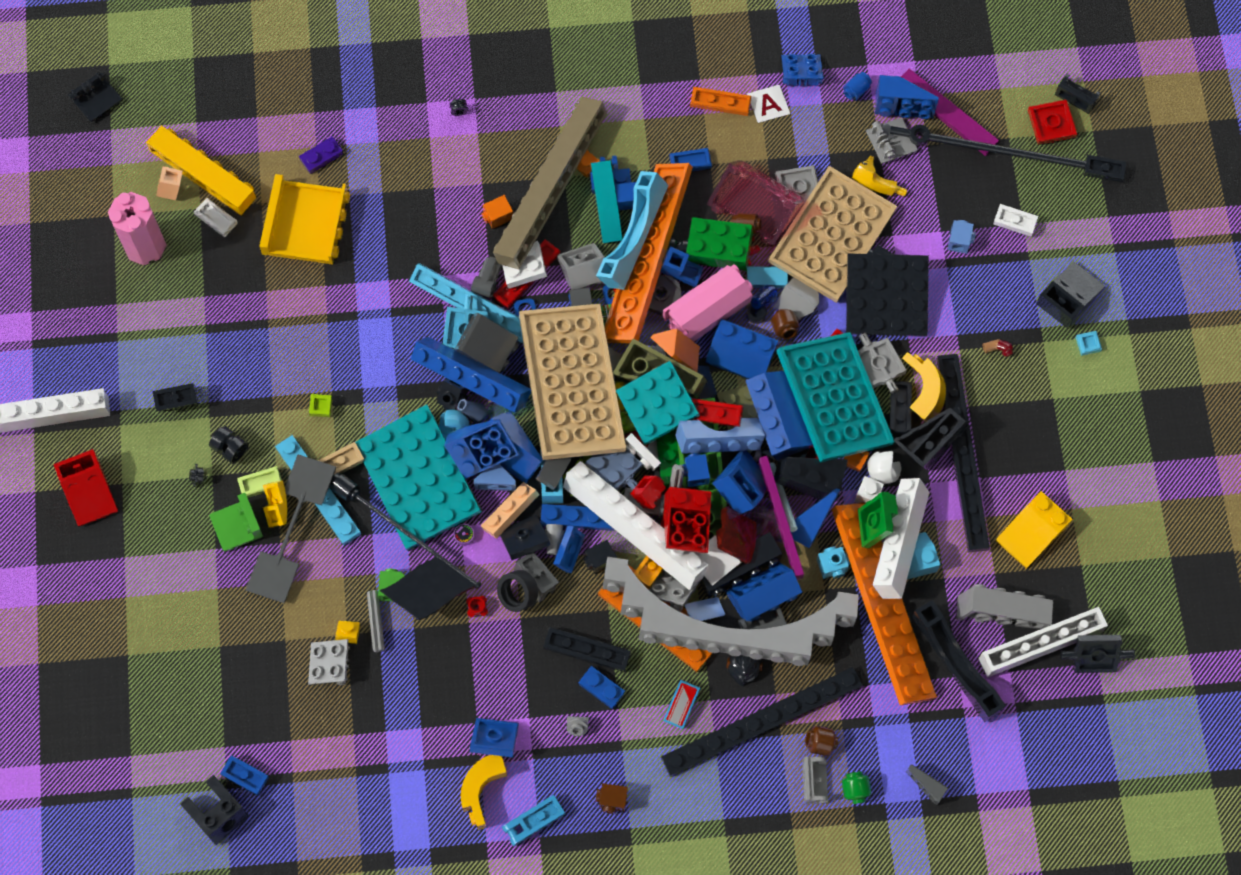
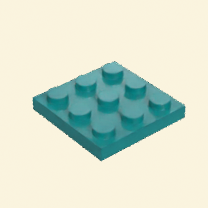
(657, 402)

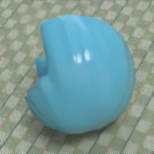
(452, 421)

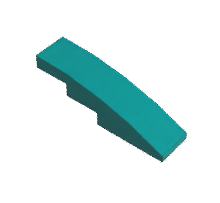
(606, 201)

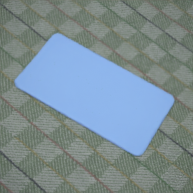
(705, 609)

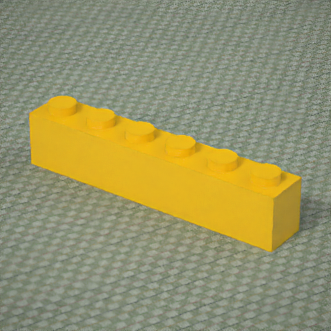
(201, 170)

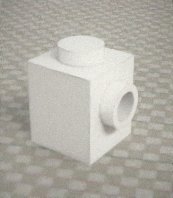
(868, 490)

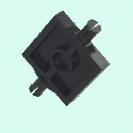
(1097, 653)

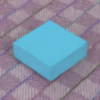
(1088, 343)

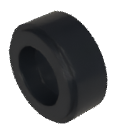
(756, 315)

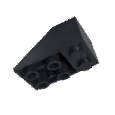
(1069, 294)

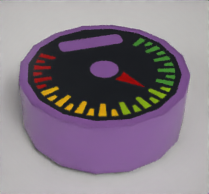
(464, 534)

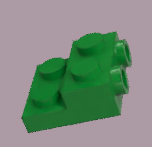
(876, 518)

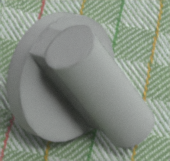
(577, 725)

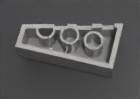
(1004, 607)

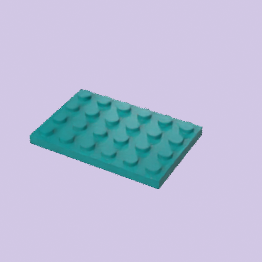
(835, 396)
(417, 477)

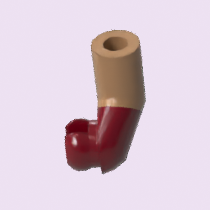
(998, 344)

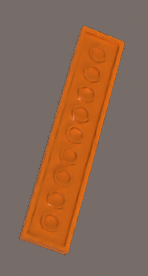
(632, 304)
(887, 616)

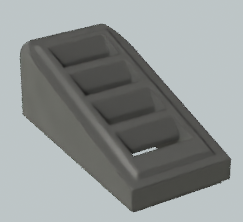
(930, 786)

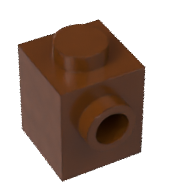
(612, 798)

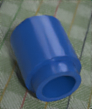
(857, 86)

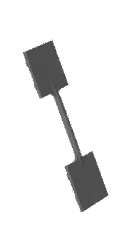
(273, 573)

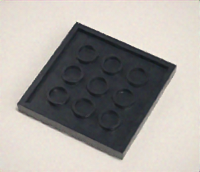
(887, 294)

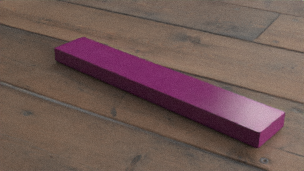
(953, 116)
(781, 517)

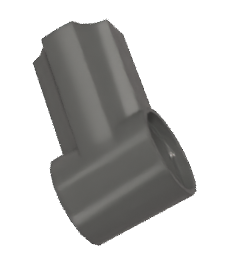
(486, 281)

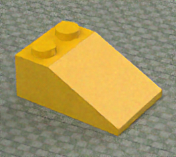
(1034, 529)

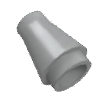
(555, 535)

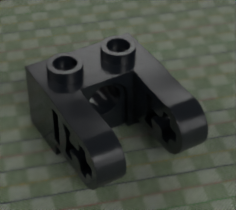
(222, 817)

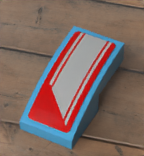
(681, 704)

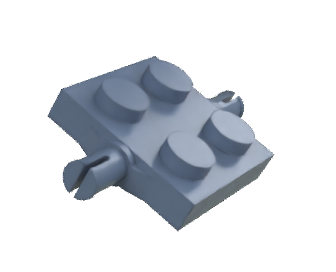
(616, 468)

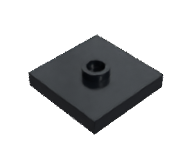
(524, 538)

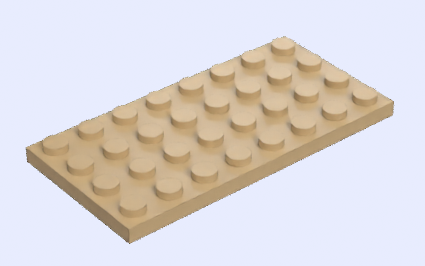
(571, 381)

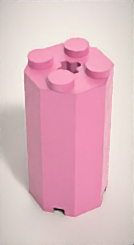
(137, 228)
(709, 303)

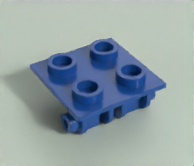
(802, 67)

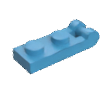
(534, 820)

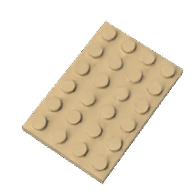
(833, 222)

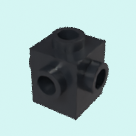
(450, 394)

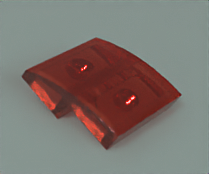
(737, 535)

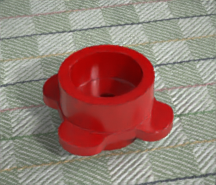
(472, 602)

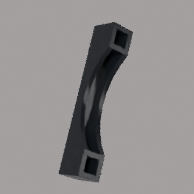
(975, 687)

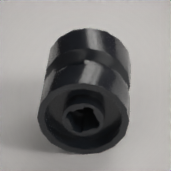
(230, 446)

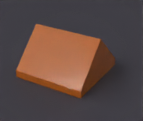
(679, 347)

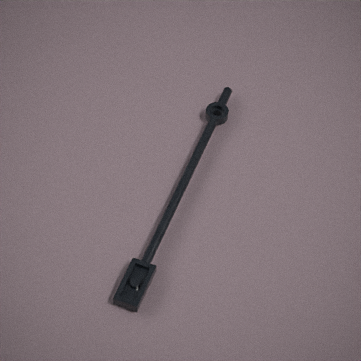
(1093, 165)

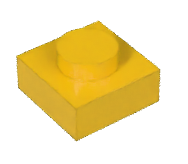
(348, 630)

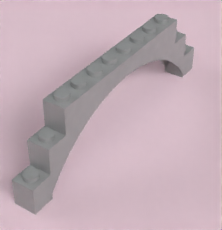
(670, 627)

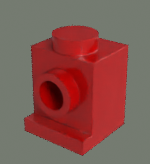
(648, 491)

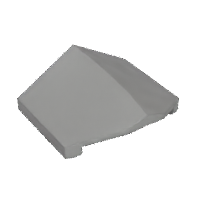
(798, 298)

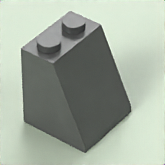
(487, 343)

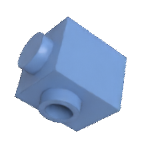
(961, 236)

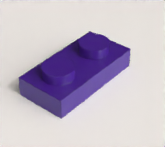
(321, 155)

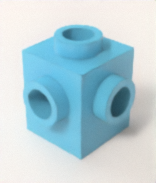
(833, 562)

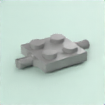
(881, 362)

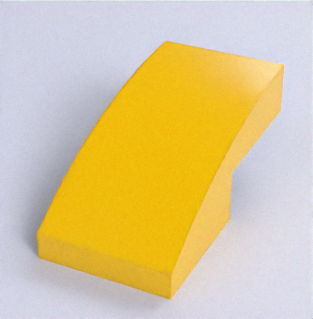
(277, 503)

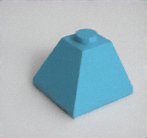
(924, 558)

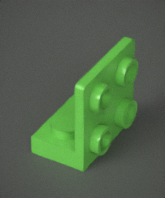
(236, 524)

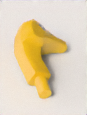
(866, 176)

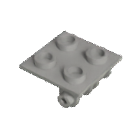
(889, 145)
(671, 591)
(329, 662)

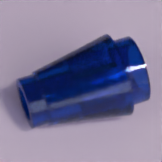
(765, 296)

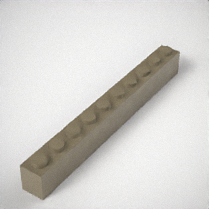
(549, 183)

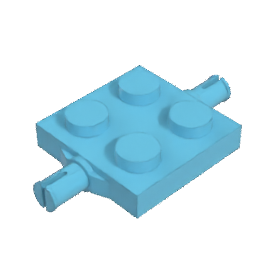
(457, 321)

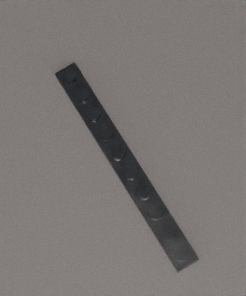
(964, 458)
(761, 722)

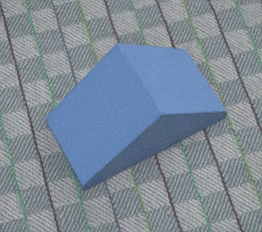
(495, 479)

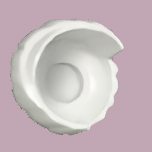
(883, 468)

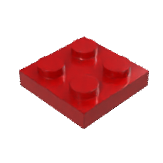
(1052, 122)

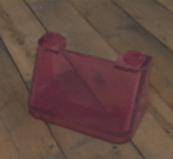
(753, 192)

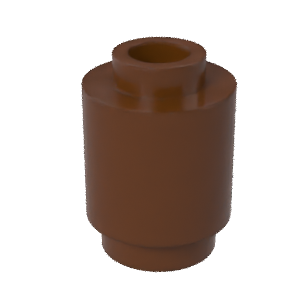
(752, 219)

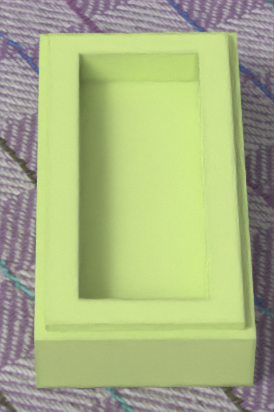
(253, 483)

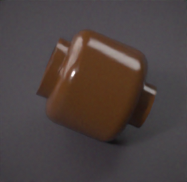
(785, 324)
(821, 740)

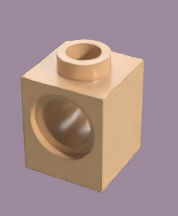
(169, 183)

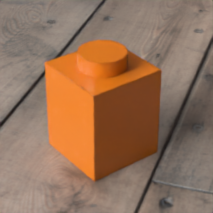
(497, 212)

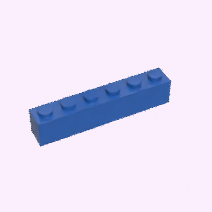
(470, 374)

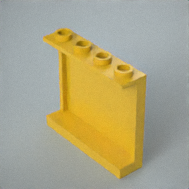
(304, 221)

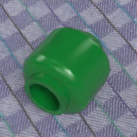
(856, 787)

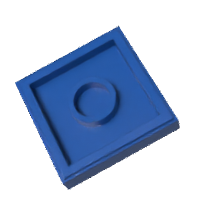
(494, 737)

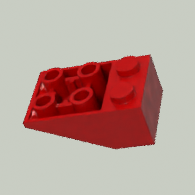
(85, 487)
(687, 519)

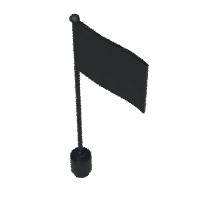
(427, 585)

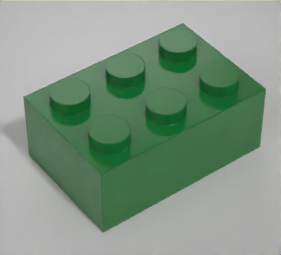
(719, 243)

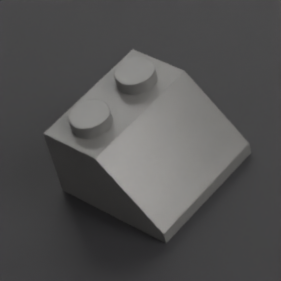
(581, 266)

